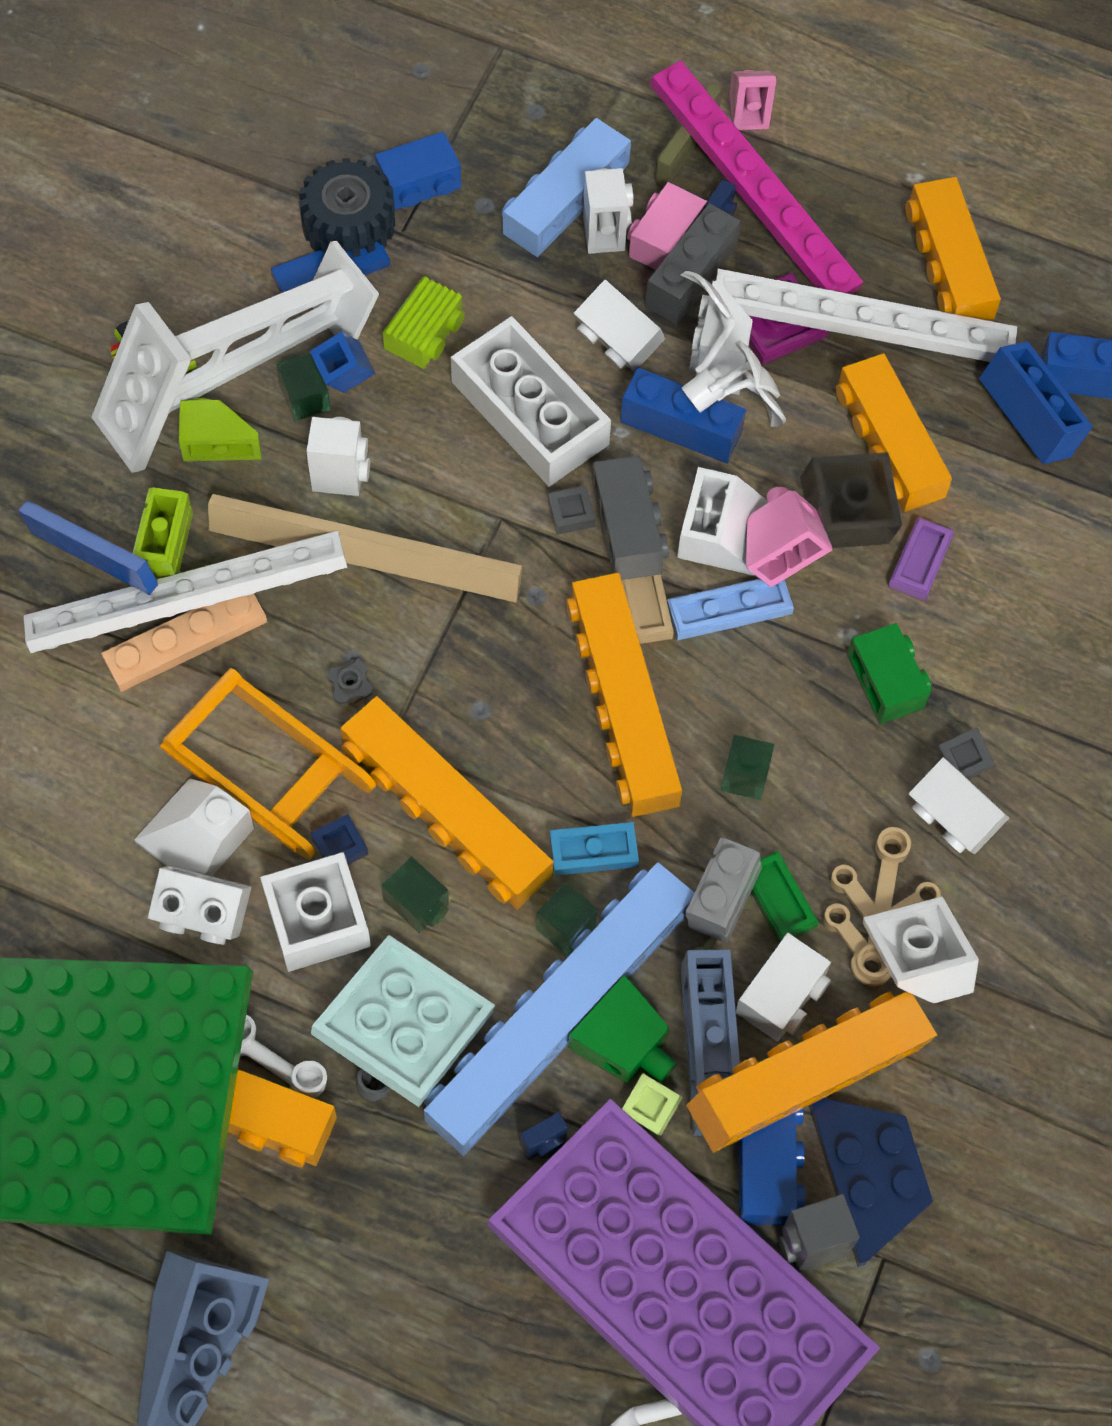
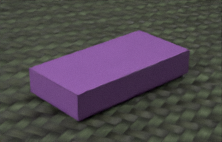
(921, 558)

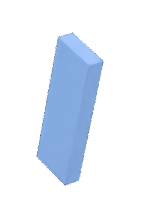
(728, 607)

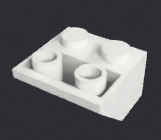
(710, 328)
(717, 520)

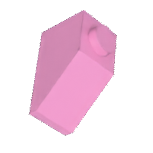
(752, 99)

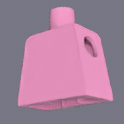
(784, 536)

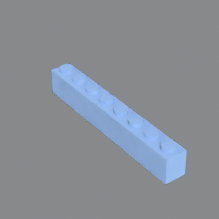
(544, 1019)

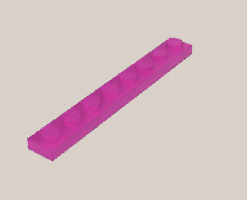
(754, 180)

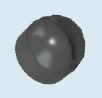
(363, 1084)

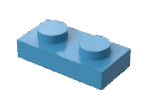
(594, 848)

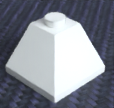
(197, 829)
(925, 950)

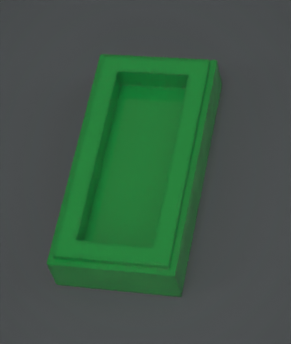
(782, 899)

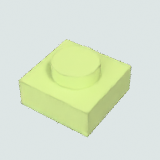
(652, 1104)

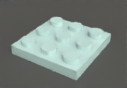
(403, 1020)

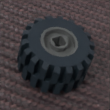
(347, 206)

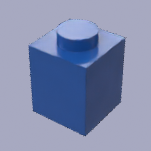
(342, 362)

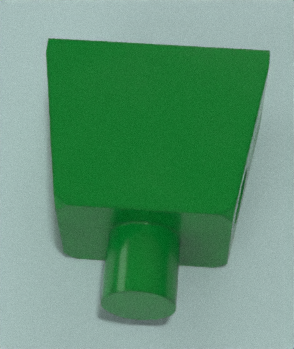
(624, 1035)

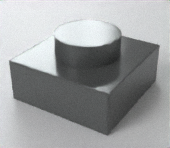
(571, 510)
(968, 753)

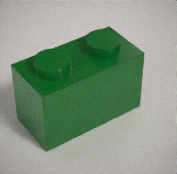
(889, 673)

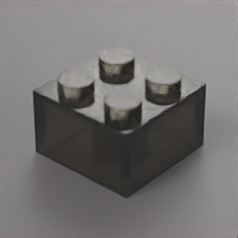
(853, 498)

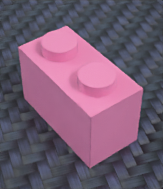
(663, 225)

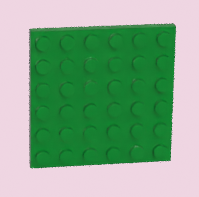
(117, 1091)

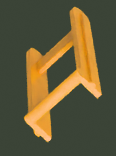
(305, 790)

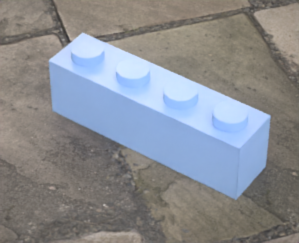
(557, 194)

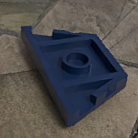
(874, 1167)

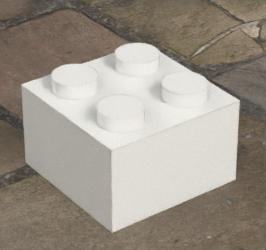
(316, 911)

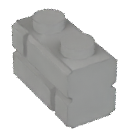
(724, 890)

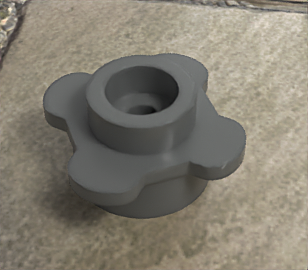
(350, 693)

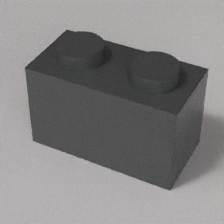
(818, 1234)

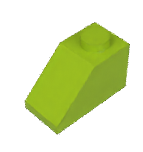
(215, 433)

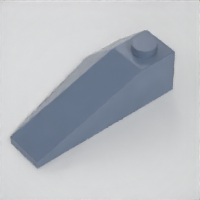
(193, 1330)

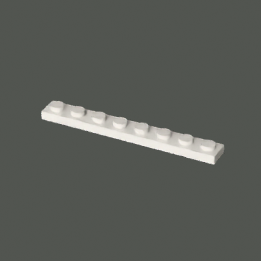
(867, 317)
(184, 592)

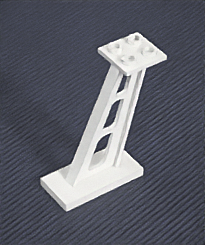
(152, 363)

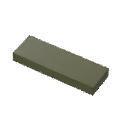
(679, 147)

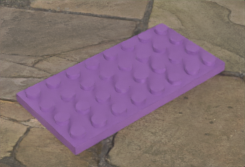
(680, 1281)

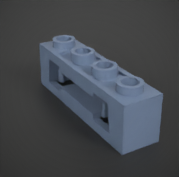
(708, 1017)

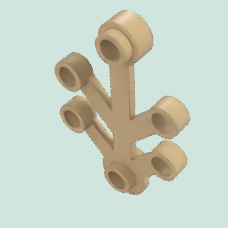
(863, 950)

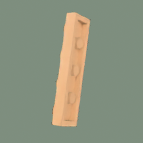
(181, 639)

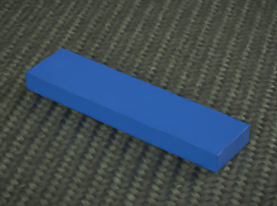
(88, 547)

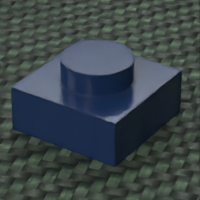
(724, 197)
(338, 838)
(544, 1137)

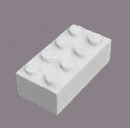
(530, 401)

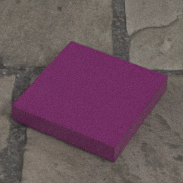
(775, 339)

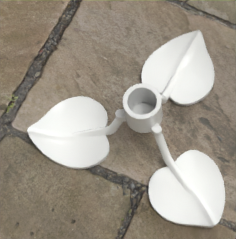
(712, 386)

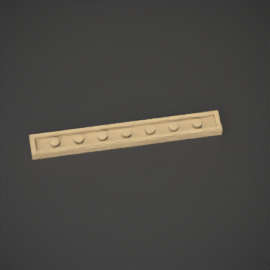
(369, 548)

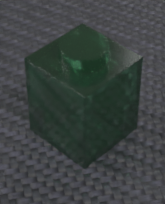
(303, 387)
(747, 767)
(416, 895)
(565, 918)

